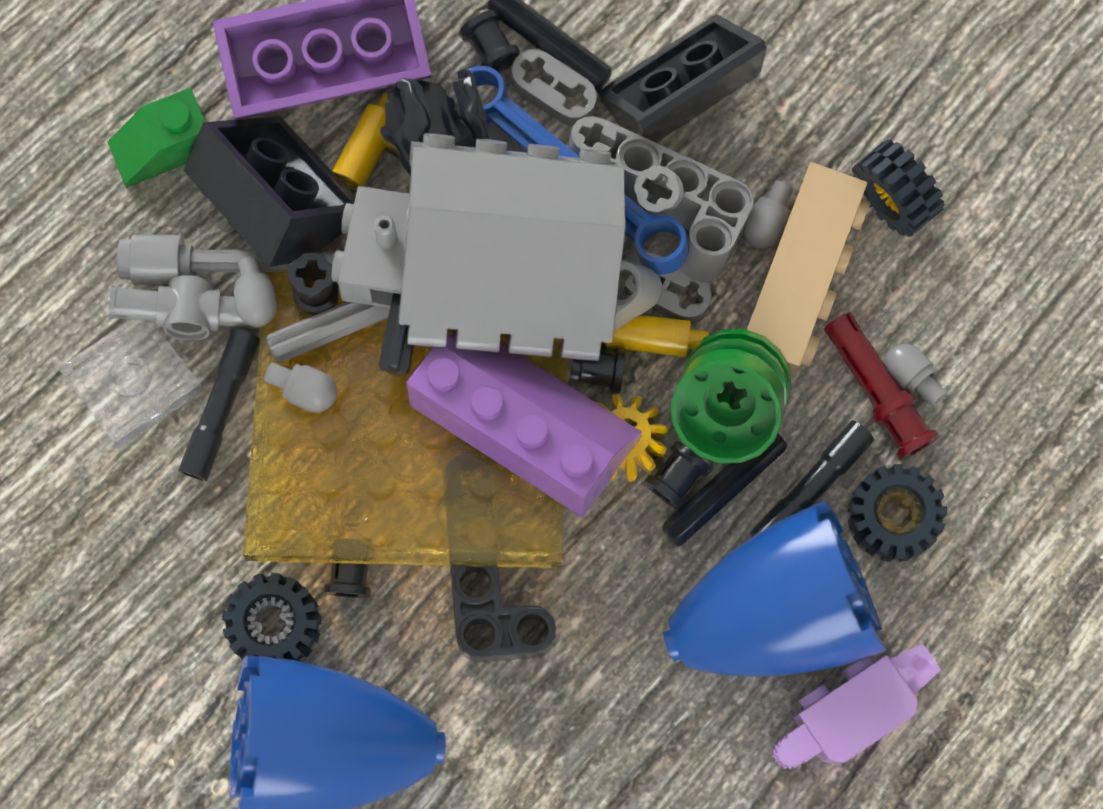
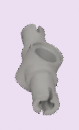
(183, 308)

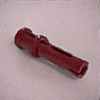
(891, 404)

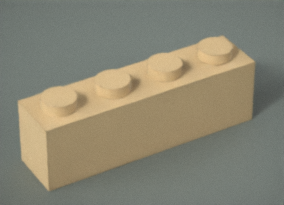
(806, 262)

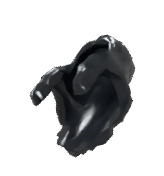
(425, 108)

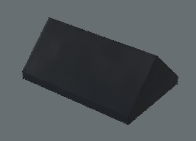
(684, 78)

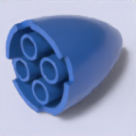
(779, 604)
(324, 739)

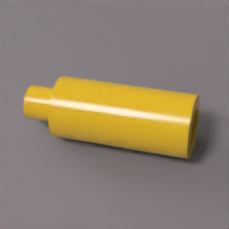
(363, 147)
(657, 336)

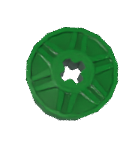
(718, 417)

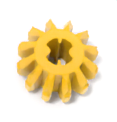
(647, 442)

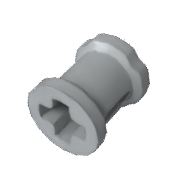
(655, 175)

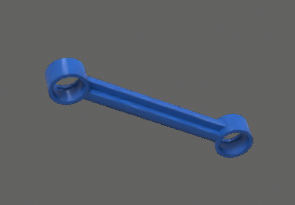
(526, 130)

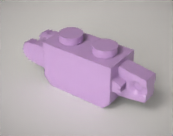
(858, 711)

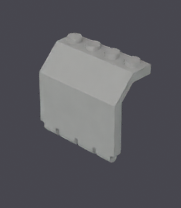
(512, 247)

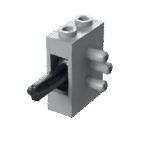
(373, 265)

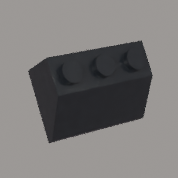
(269, 186)

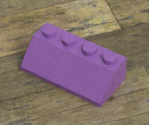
(318, 52)
(523, 420)

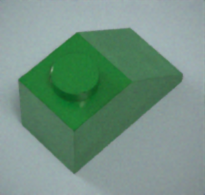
(157, 137)

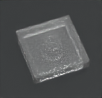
(130, 380)

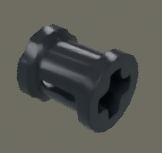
(489, 41)
(302, 273)
(605, 372)
(677, 475)
(348, 581)

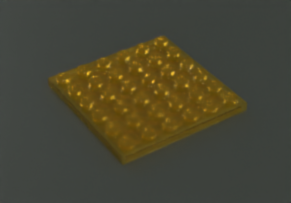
(378, 475)

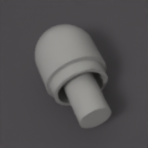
(768, 218)
(254, 294)
(913, 372)
(303, 386)

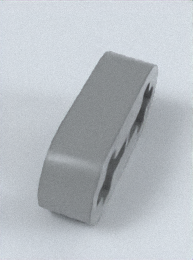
(560, 78)
(669, 302)

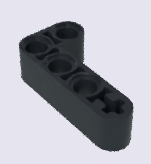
(503, 621)

